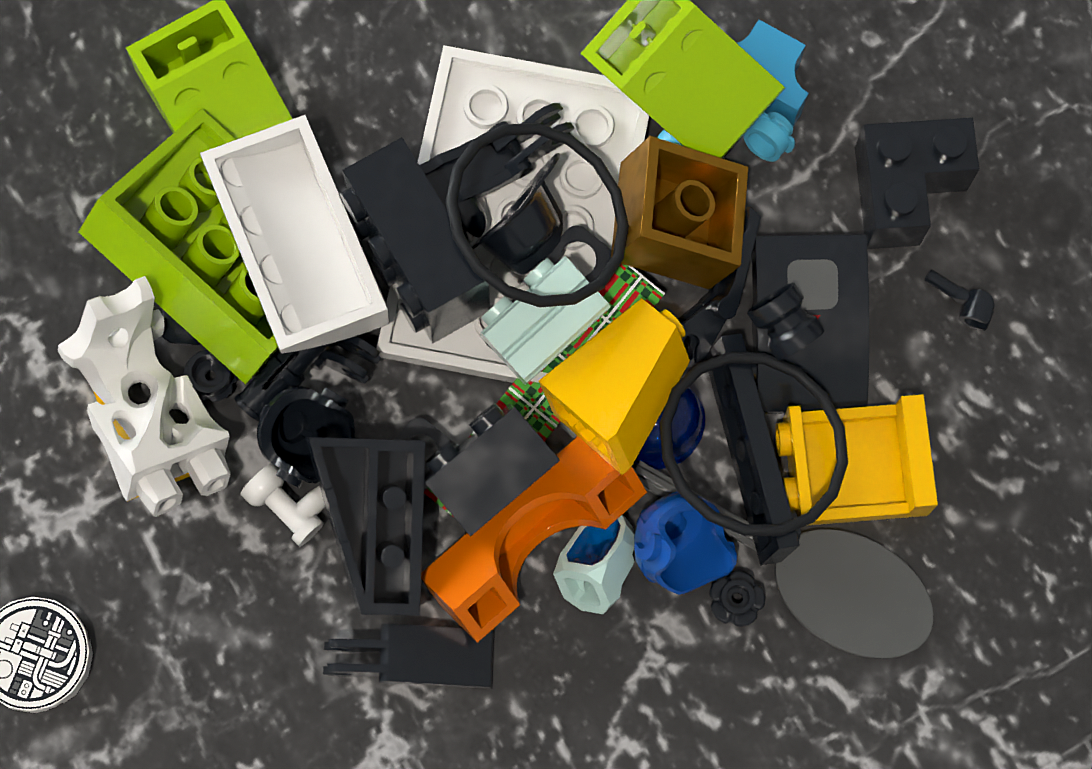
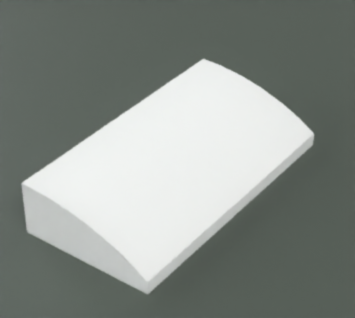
(295, 237)

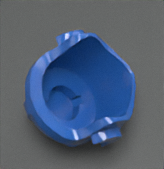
(680, 546)

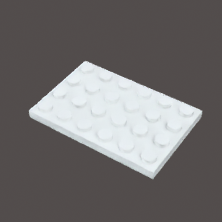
(469, 99)

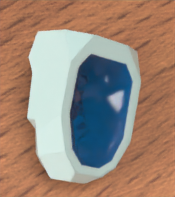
(596, 565)

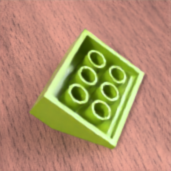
(173, 231)

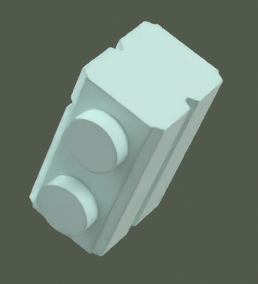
(534, 336)

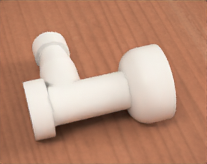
(299, 516)

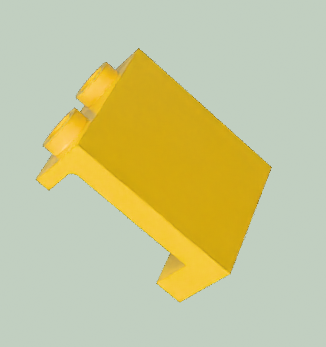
(886, 468)

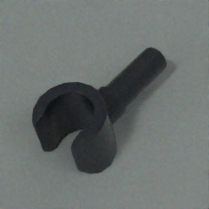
(977, 303)

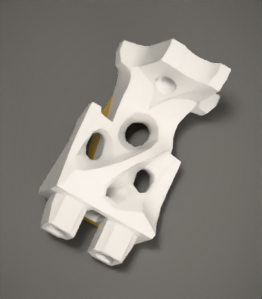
(143, 440)

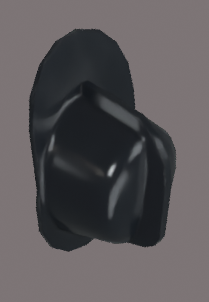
(528, 228)

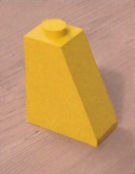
(619, 382)

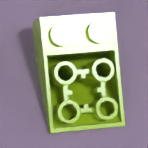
(210, 67)
(683, 72)

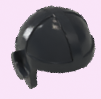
(297, 415)

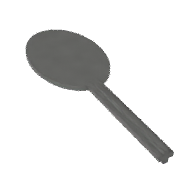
(841, 587)

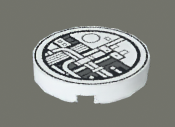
(41, 654)

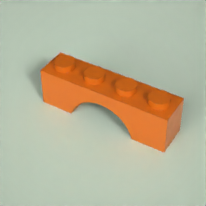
(480, 572)

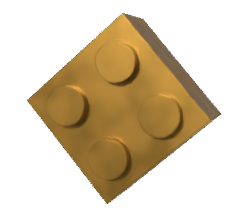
(682, 212)

